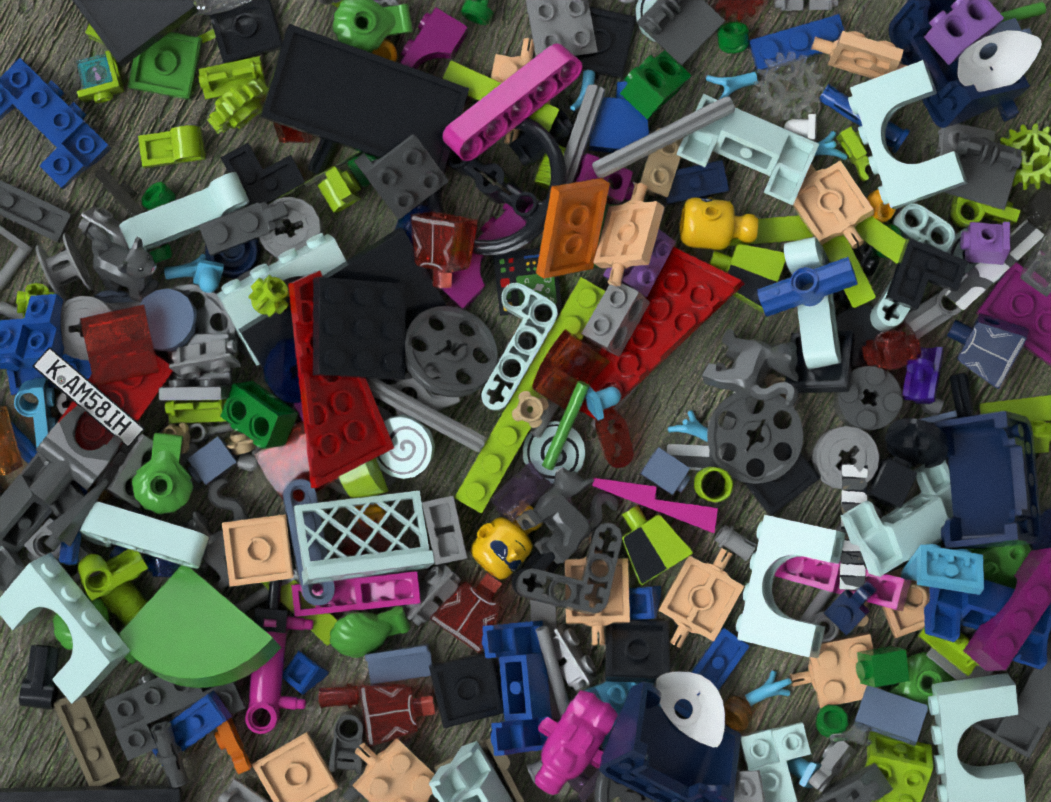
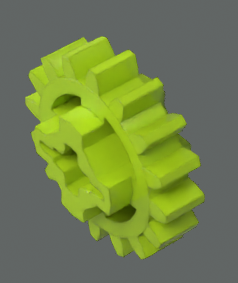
(238, 106)
(1039, 165)

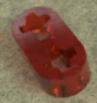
(620, 436)

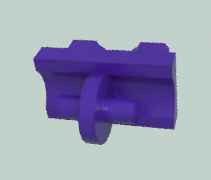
(923, 376)

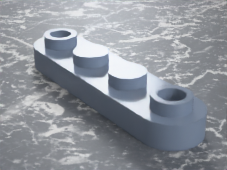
(316, 550)

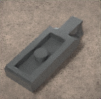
(241, 226)

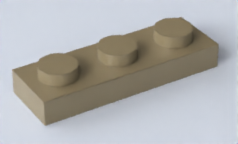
(88, 741)

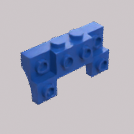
(62, 124)
(28, 338)
(953, 608)
(523, 686)

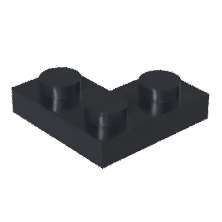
(259, 183)
(921, 265)

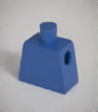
(617, 124)

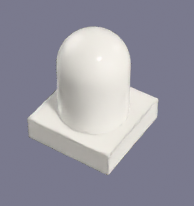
(803, 127)

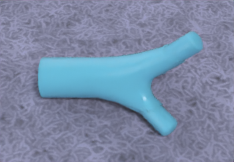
(588, 79)
(733, 83)
(826, 147)
(181, 271)
(691, 427)
(769, 689)

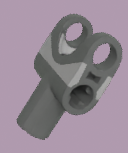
(69, 460)

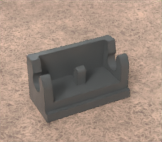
(860, 786)

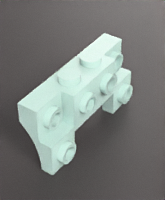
(755, 145)
(899, 533)
(769, 753)
(468, 778)

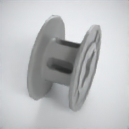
(299, 214)
(64, 267)
(71, 313)
(839, 440)

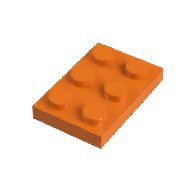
(572, 227)

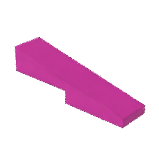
(644, 495)
(826, 576)
(364, 593)

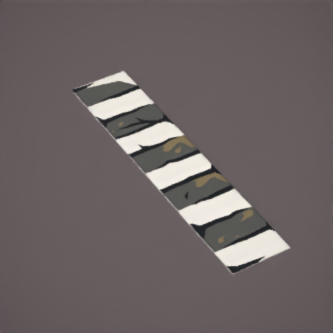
(853, 493)

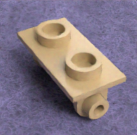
(661, 169)

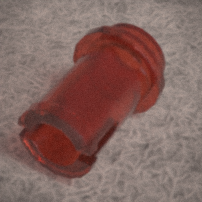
(339, 696)

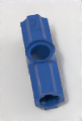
(825, 281)

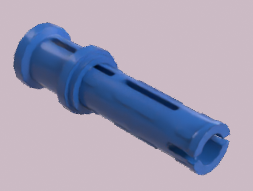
(839, 102)

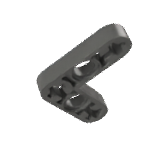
(578, 588)

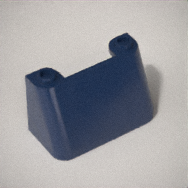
(953, 100)
(991, 482)
(661, 760)

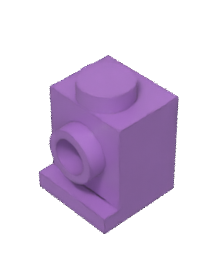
(986, 242)

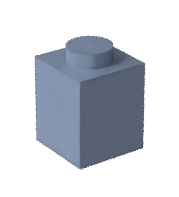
(212, 461)
(666, 472)

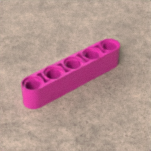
(512, 102)

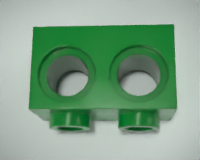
(654, 83)
(258, 415)

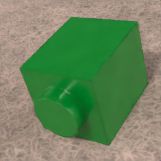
(882, 666)

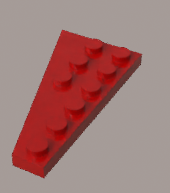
(679, 304)
(338, 412)

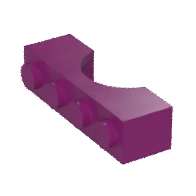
(438, 38)
(468, 283)
(1003, 635)

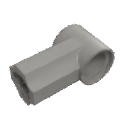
(928, 315)

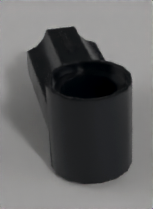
(537, 561)
(38, 687)

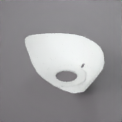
(1010, 62)
(708, 712)

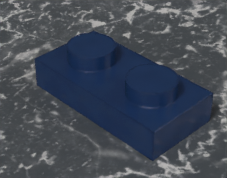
(698, 182)

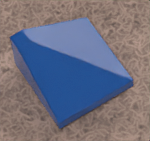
(644, 602)
(303, 673)

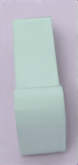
(186, 214)
(926, 223)
(816, 322)
(514, 351)
(143, 534)

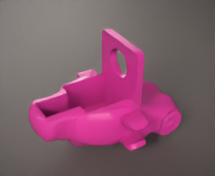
(573, 741)

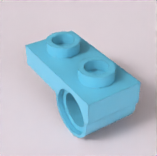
(39, 411)

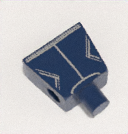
(989, 346)

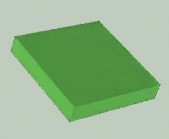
(167, 66)

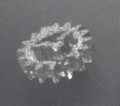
(794, 75)

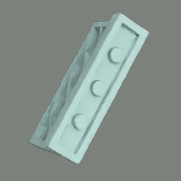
(367, 564)

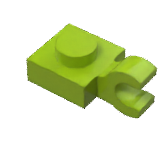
(855, 149)

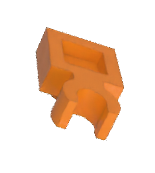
(229, 738)

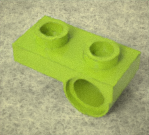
(172, 147)
(340, 189)
(982, 211)
(113, 573)

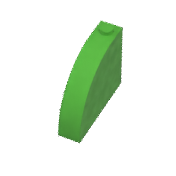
(196, 635)

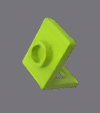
(104, 92)

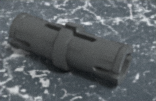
(169, 754)

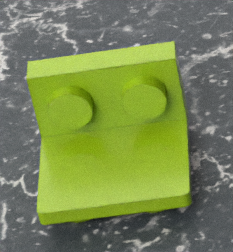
(903, 766)

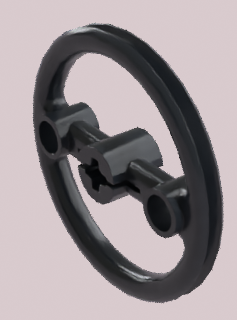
(518, 200)

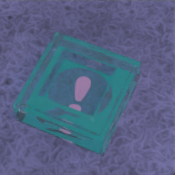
(94, 71)

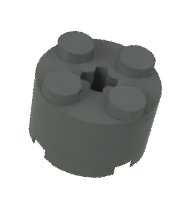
(885, 400)

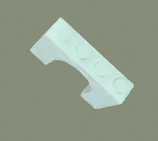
(875, 104)
(318, 255)
(761, 618)
(95, 643)
(955, 709)

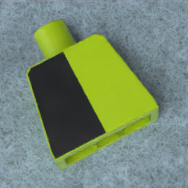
(753, 266)
(651, 545)

